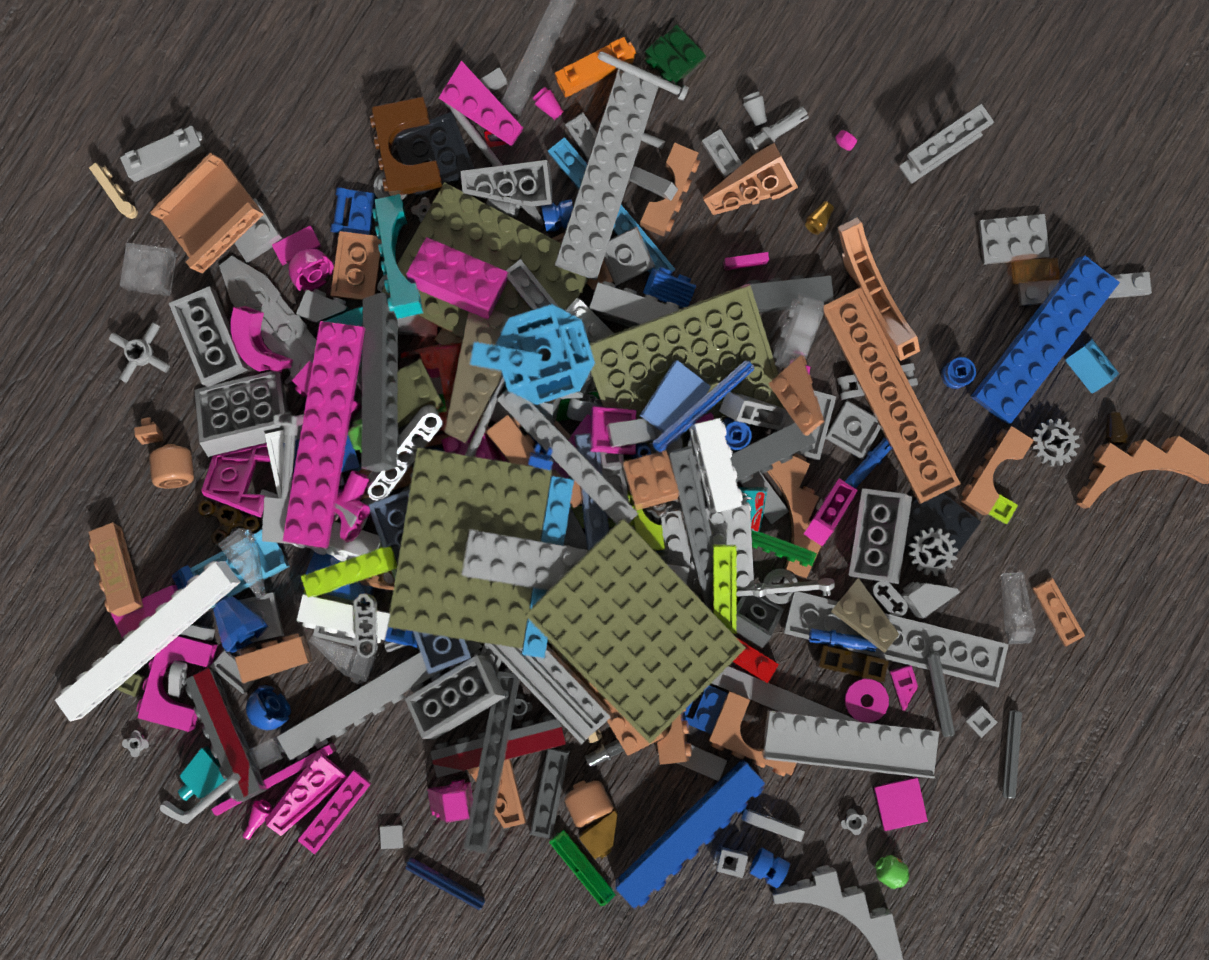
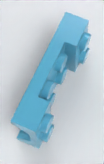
(271, 560)

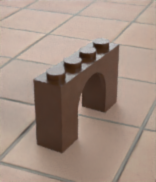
(390, 121)

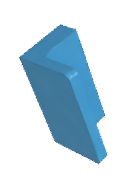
(1092, 366)

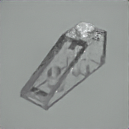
(245, 557)
(1017, 609)
(346, 659)

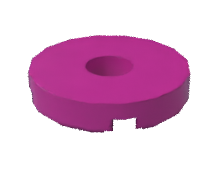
(879, 703)

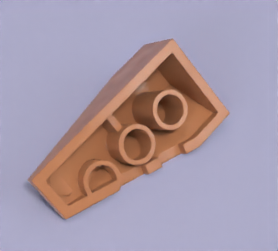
(757, 179)

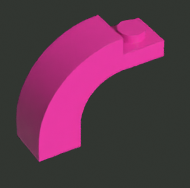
(249, 344)

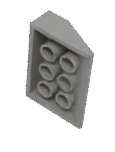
(239, 412)

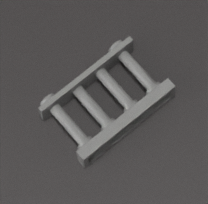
(946, 144)

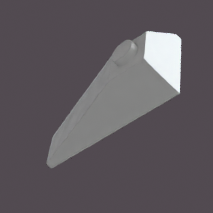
(518, 184)

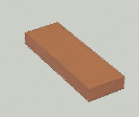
(1058, 612)

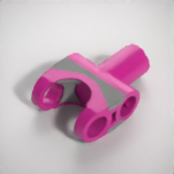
(350, 508)

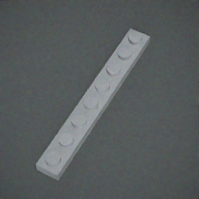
(568, 457)

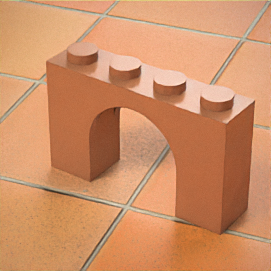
(727, 735)

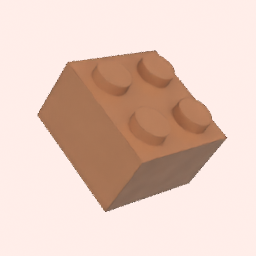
(650, 480)

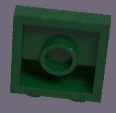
(674, 55)

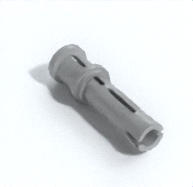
(769, 134)

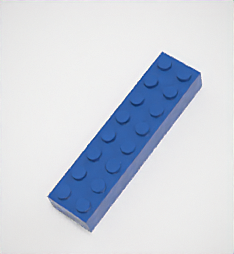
(1045, 339)
(688, 833)

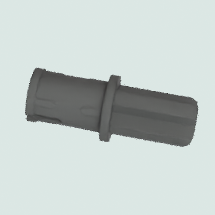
(604, 753)

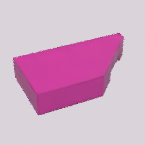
(904, 684)

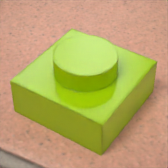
(1003, 509)

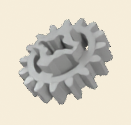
(1056, 451)
(936, 543)

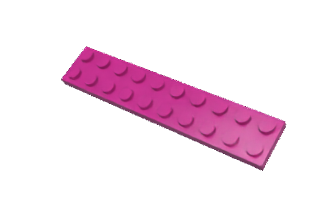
(324, 434)

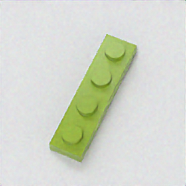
(725, 585)

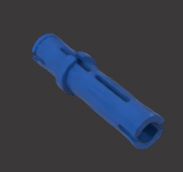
(869, 463)
(834, 638)

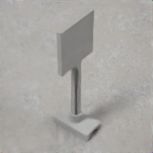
(276, 508)

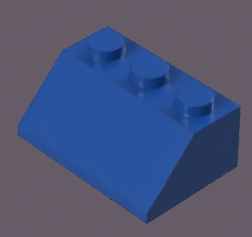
(348, 591)

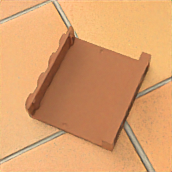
(208, 212)

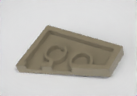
(865, 616)

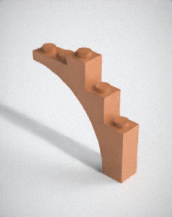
(863, 270)
(1115, 464)
(799, 503)

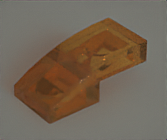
(1035, 270)

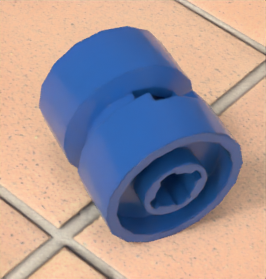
(557, 215)
(958, 373)
(737, 434)
(761, 867)

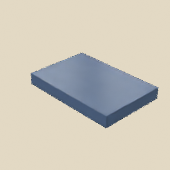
(674, 397)

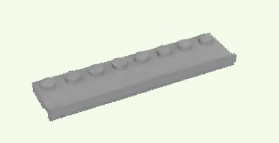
(557, 689)
(850, 744)

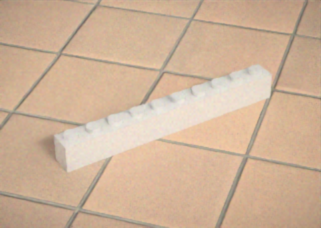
(147, 640)

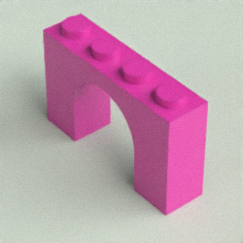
(156, 704)

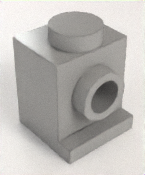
(735, 868)

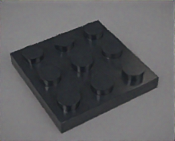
(437, 142)
(942, 514)

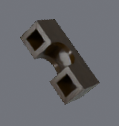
(852, 663)

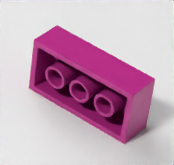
(457, 278)

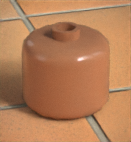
(171, 466)
(588, 803)

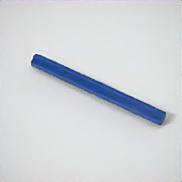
(703, 406)

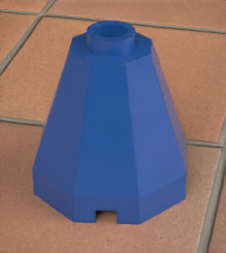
(237, 624)

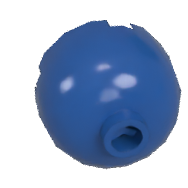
(267, 709)

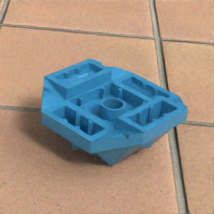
(569, 348)

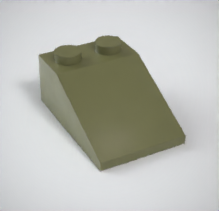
(414, 392)

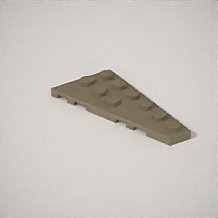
(473, 383)

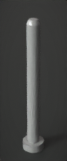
(618, 63)

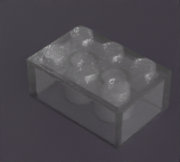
(798, 330)

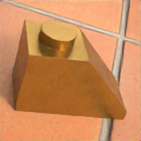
(600, 835)

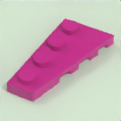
(477, 103)
(307, 791)

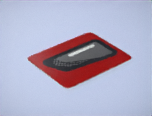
(492, 140)

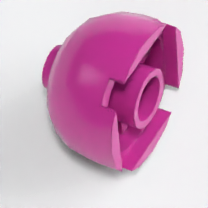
(309, 269)

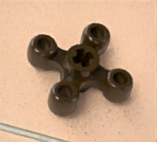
(226, 525)

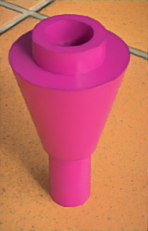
(259, 813)

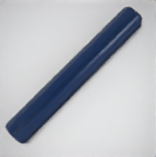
(445, 883)

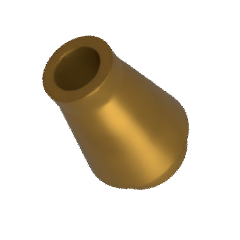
(819, 218)

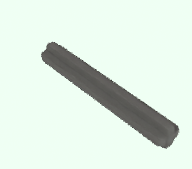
(940, 694)
(1012, 754)

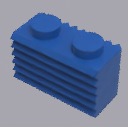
(669, 288)

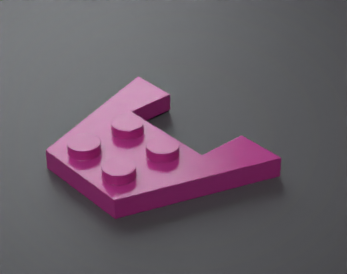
(231, 477)

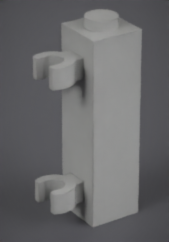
(163, 153)

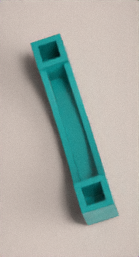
(391, 216)

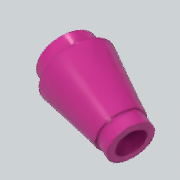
(547, 102)

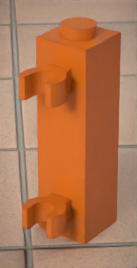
(591, 69)

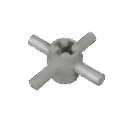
(146, 356)

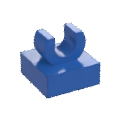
(541, 460)

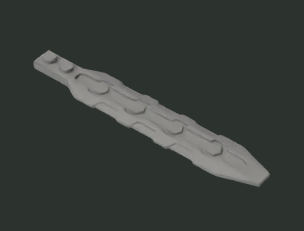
(280, 327)

